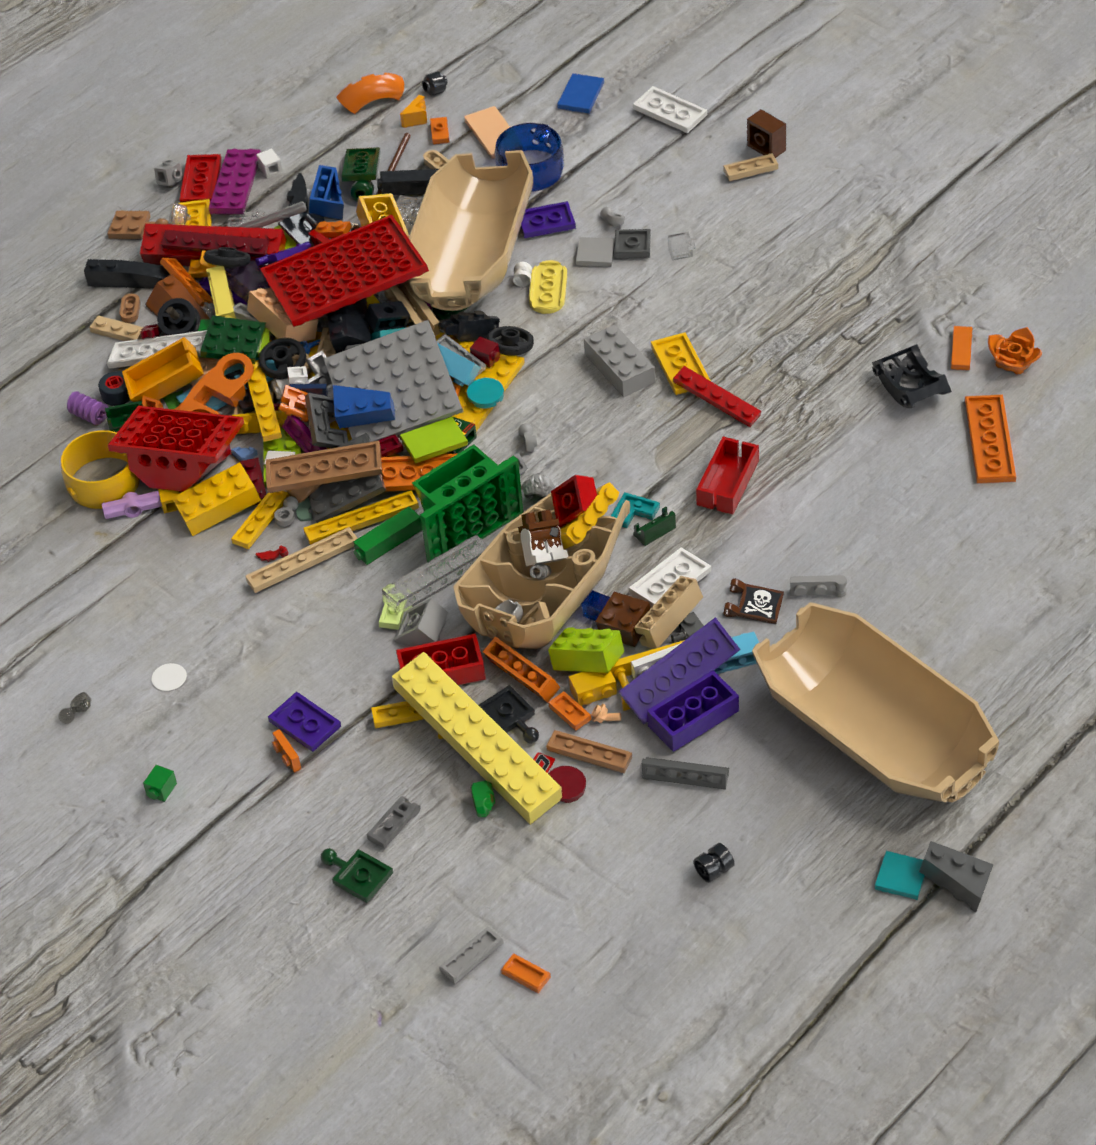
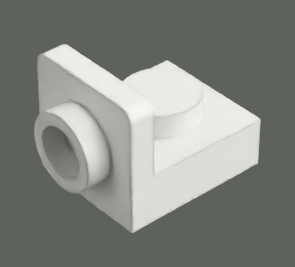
(297, 375)

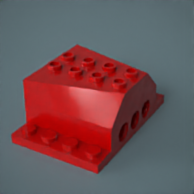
(174, 446)

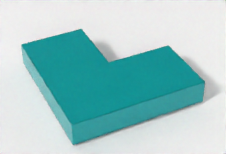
(638, 506)

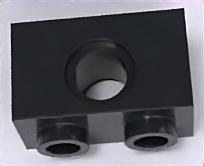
(387, 316)

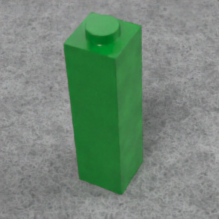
(387, 535)

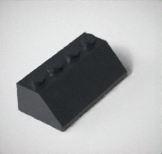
(349, 326)

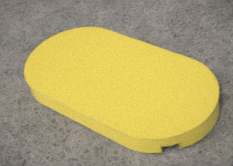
(548, 287)

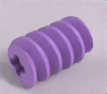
(86, 408)

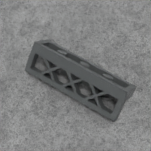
(685, 773)

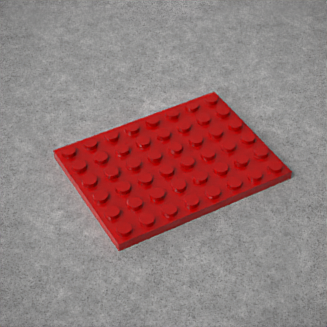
(343, 270)

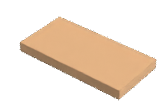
(487, 127)

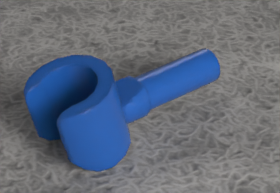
(307, 346)

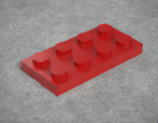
(200, 177)

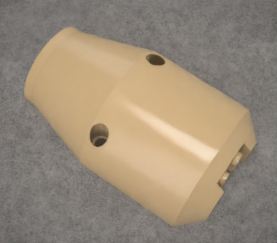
(503, 575)

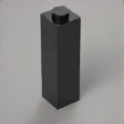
(405, 181)

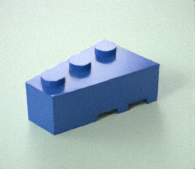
(326, 194)
(361, 406)

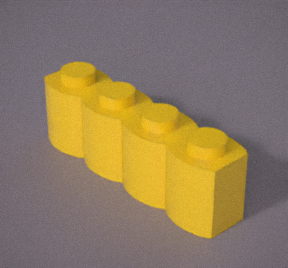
(576, 529)

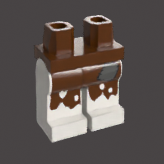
(541, 539)

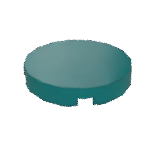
(485, 392)

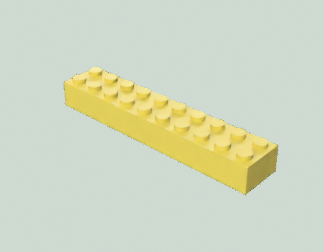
(477, 738)

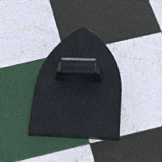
(300, 226)

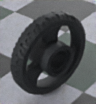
(227, 257)
(509, 342)
(281, 356)

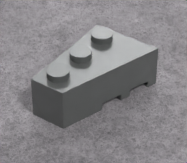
(957, 872)

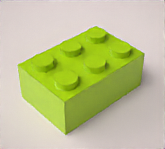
(586, 650)

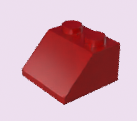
(573, 498)

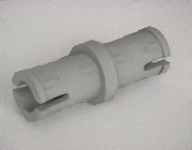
(540, 571)

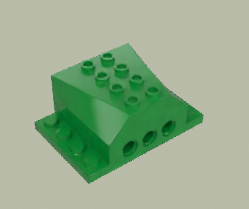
(467, 499)

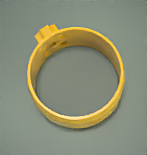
(94, 493)

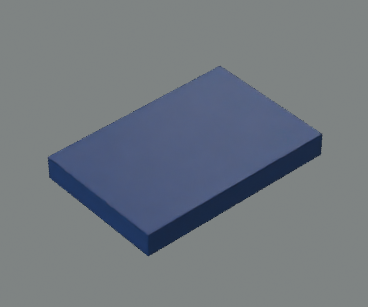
(580, 93)

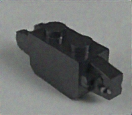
(469, 325)

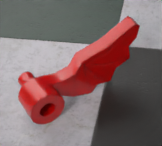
(272, 555)

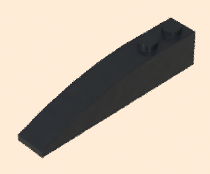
(123, 274)

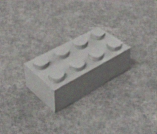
(619, 360)

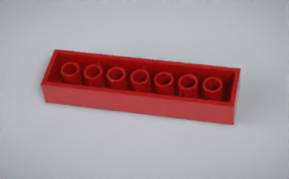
(153, 252)

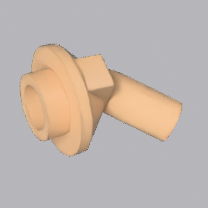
(600, 714)

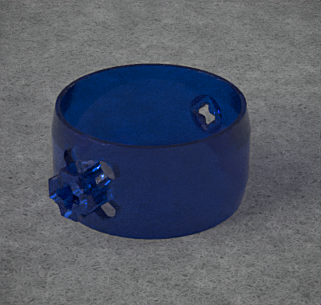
(520, 138)

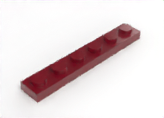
(202, 241)

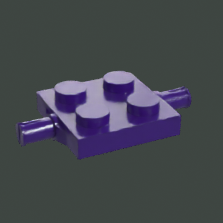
(272, 258)

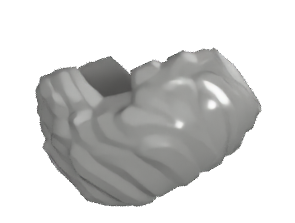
(537, 485)

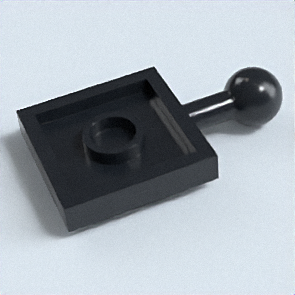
(511, 711)

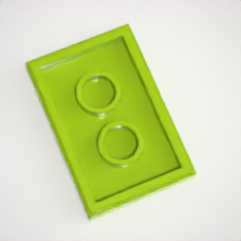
(433, 439)

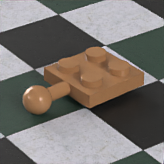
(131, 224)

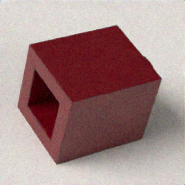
(485, 351)

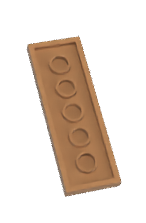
(323, 466)

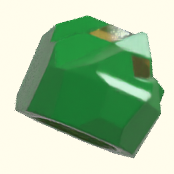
(483, 798)

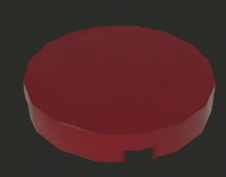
(571, 782)

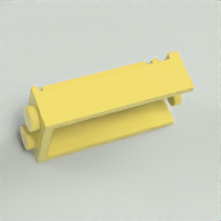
(220, 292)

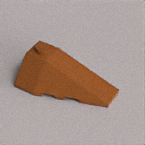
(168, 289)

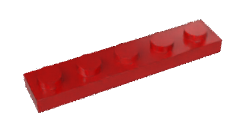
(717, 396)

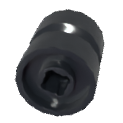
(716, 861)

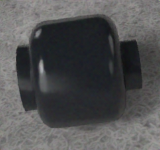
(434, 83)

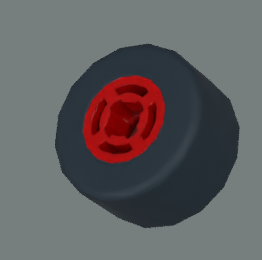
(113, 389)

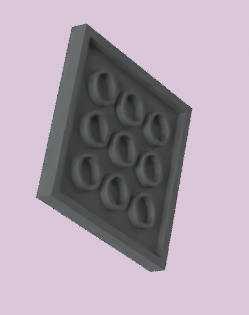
(341, 496)

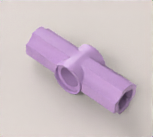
(131, 504)

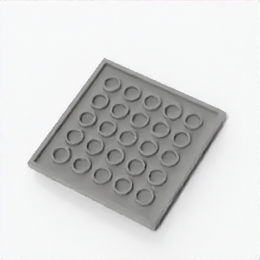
(408, 368)

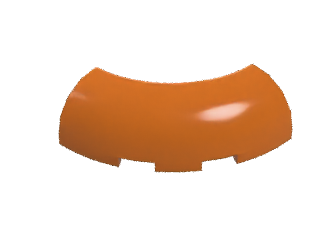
(370, 89)

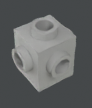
(168, 173)

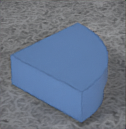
(244, 453)

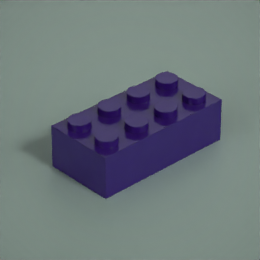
(693, 710)

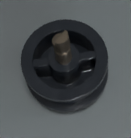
(178, 317)

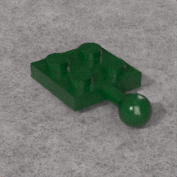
(359, 875)

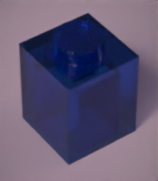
(594, 605)

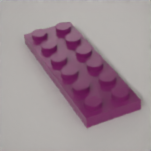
(234, 181)

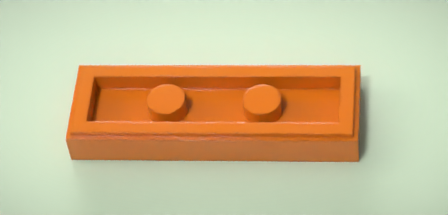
(961, 348)

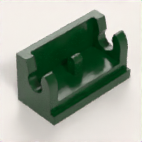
(119, 414)
(655, 528)

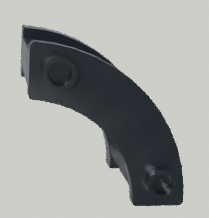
(906, 397)

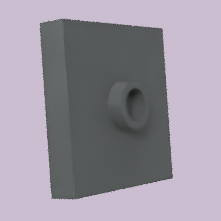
(632, 243)

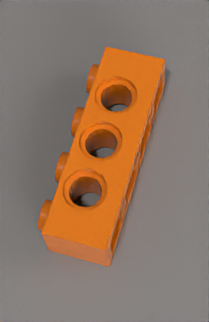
(521, 669)

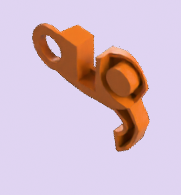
(214, 385)

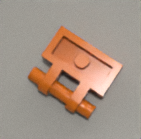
(294, 398)

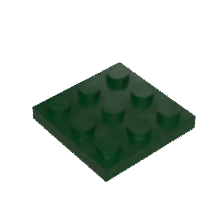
(232, 336)

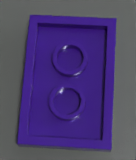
(547, 220)
(304, 721)

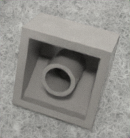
(422, 624)

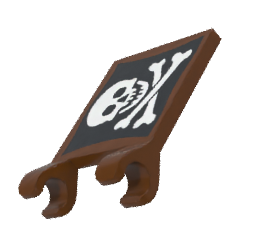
(756, 602)

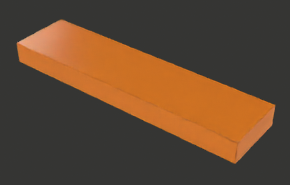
(187, 280)

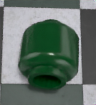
(361, 188)

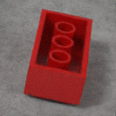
(455, 656)

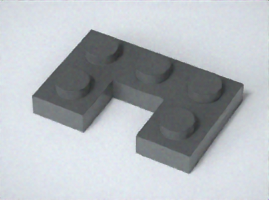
(318, 410)

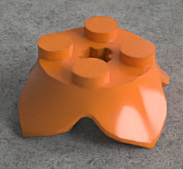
(1015, 352)

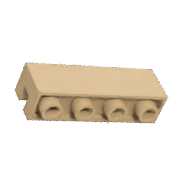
(415, 306)
(669, 612)

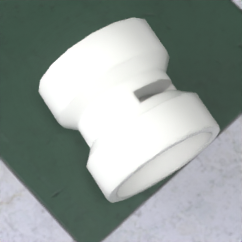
(522, 274)

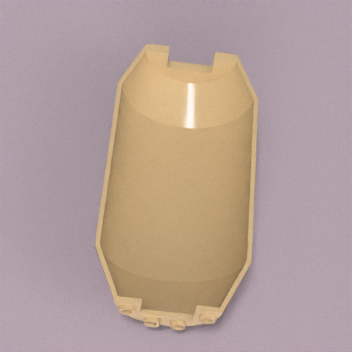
(469, 228)
(879, 704)

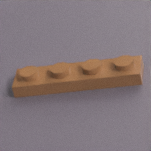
(589, 751)

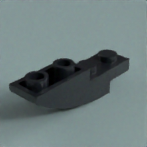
(298, 192)

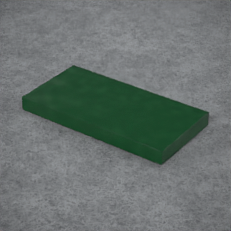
(361, 164)

